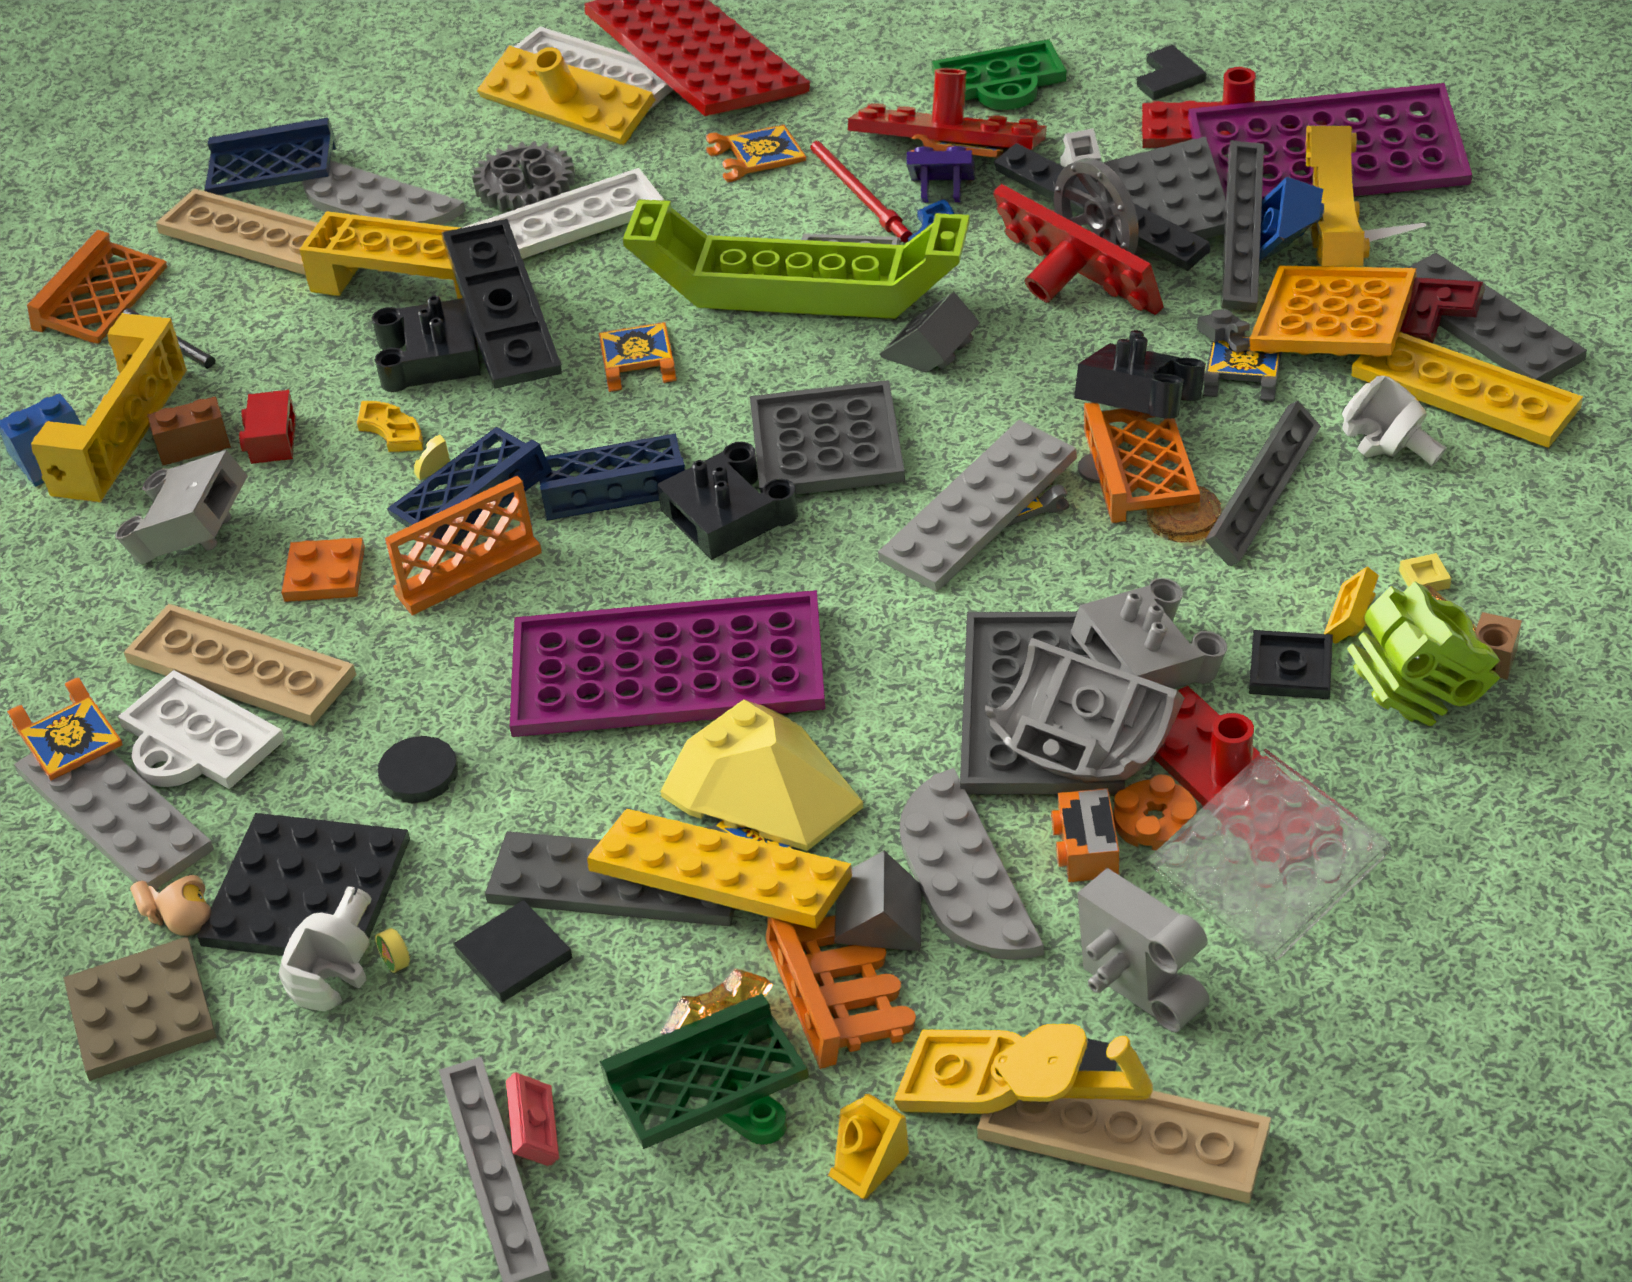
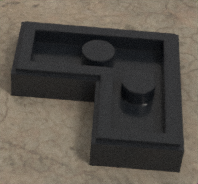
(1171, 74)

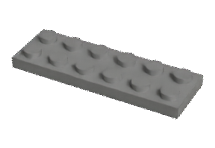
(977, 505)
(122, 817)

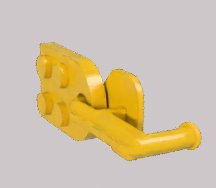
(998, 1067)

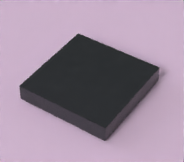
(1291, 664)
(512, 951)

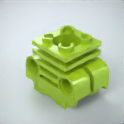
(1422, 654)

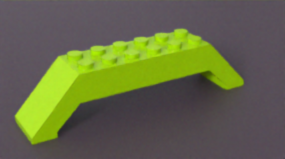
(791, 272)

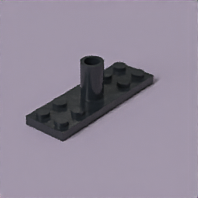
(501, 303)

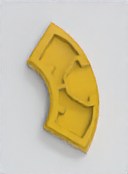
(387, 420)

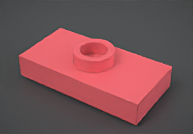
(532, 1119)

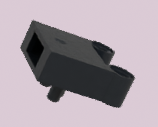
(437, 344)
(1139, 379)
(720, 506)

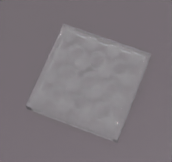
(1269, 856)

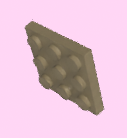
(138, 1008)

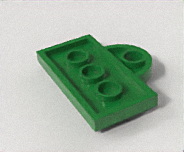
(1008, 75)

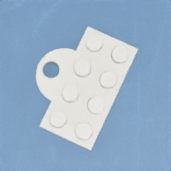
(195, 734)

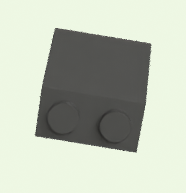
(933, 335)

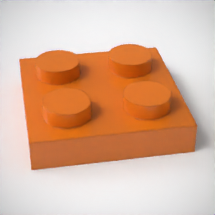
(323, 569)

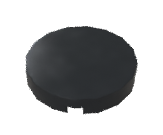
(417, 769)

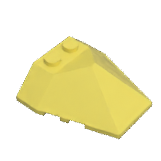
(761, 775)

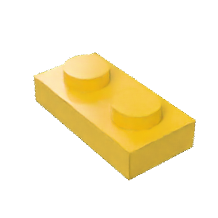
(1351, 605)

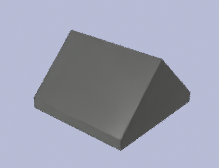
(879, 906)

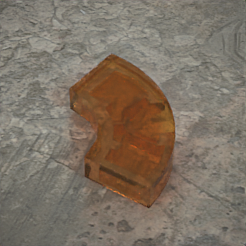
(736, 988)

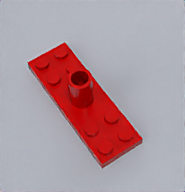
(947, 119)
(1169, 124)
(1072, 251)
(1206, 747)

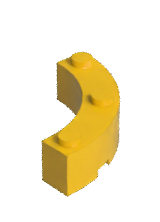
(1338, 231)

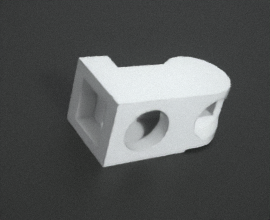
(1080, 146)

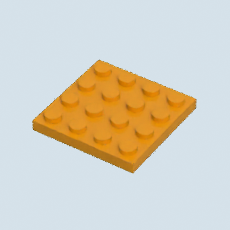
(1333, 310)

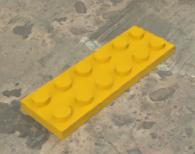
(1474, 389)
(720, 868)

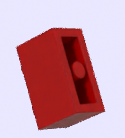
(268, 427)

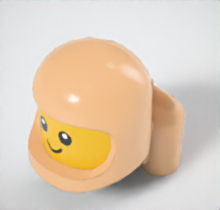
(178, 905)

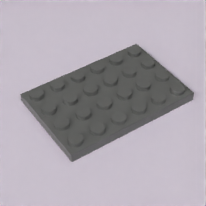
(993, 667)

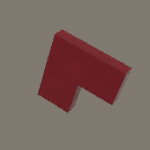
(1436, 298)

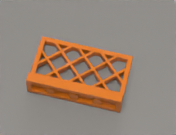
(75, 279)
(1112, 461)
(469, 564)

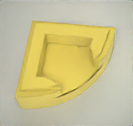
(432, 458)

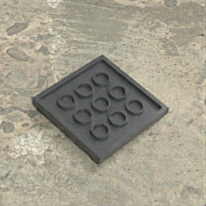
(1176, 185)
(828, 437)

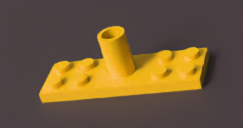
(566, 94)

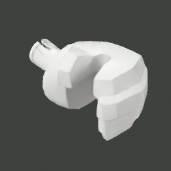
(1390, 420)
(326, 948)

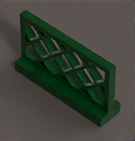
(693, 1050)

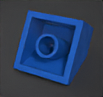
(1288, 214)
(22, 426)

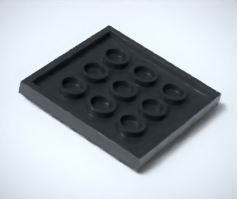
(298, 870)

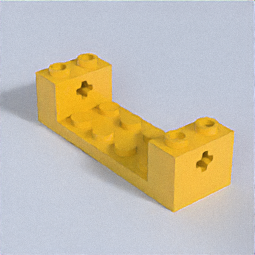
(352, 242)
(87, 459)

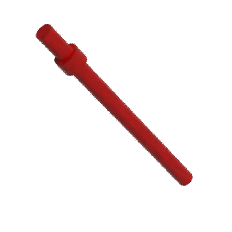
(887, 218)

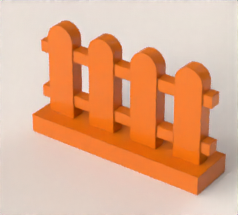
(817, 1003)

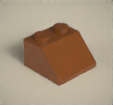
(188, 430)

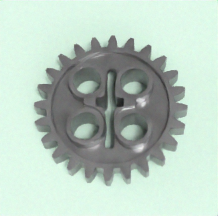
(502, 181)

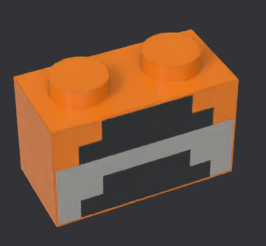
(1086, 833)

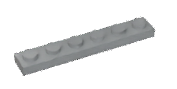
(494, 1173)

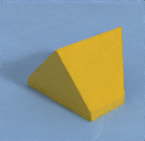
(869, 1145)

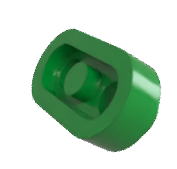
(745, 1119)

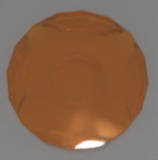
(1186, 521)

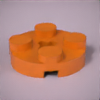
(1147, 795)

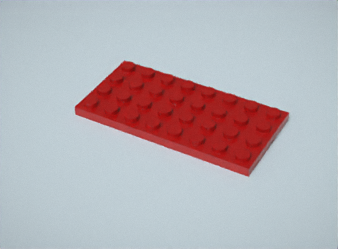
(699, 52)

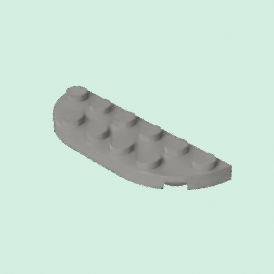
(372, 195)
(963, 872)

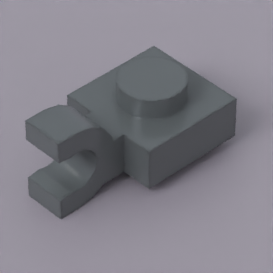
(1224, 326)

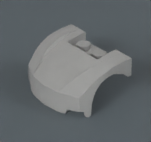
(1084, 716)

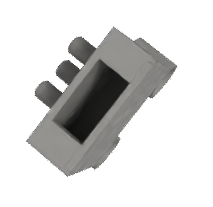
(186, 507)
(1139, 636)
(1139, 947)

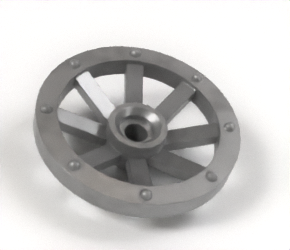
(1105, 209)

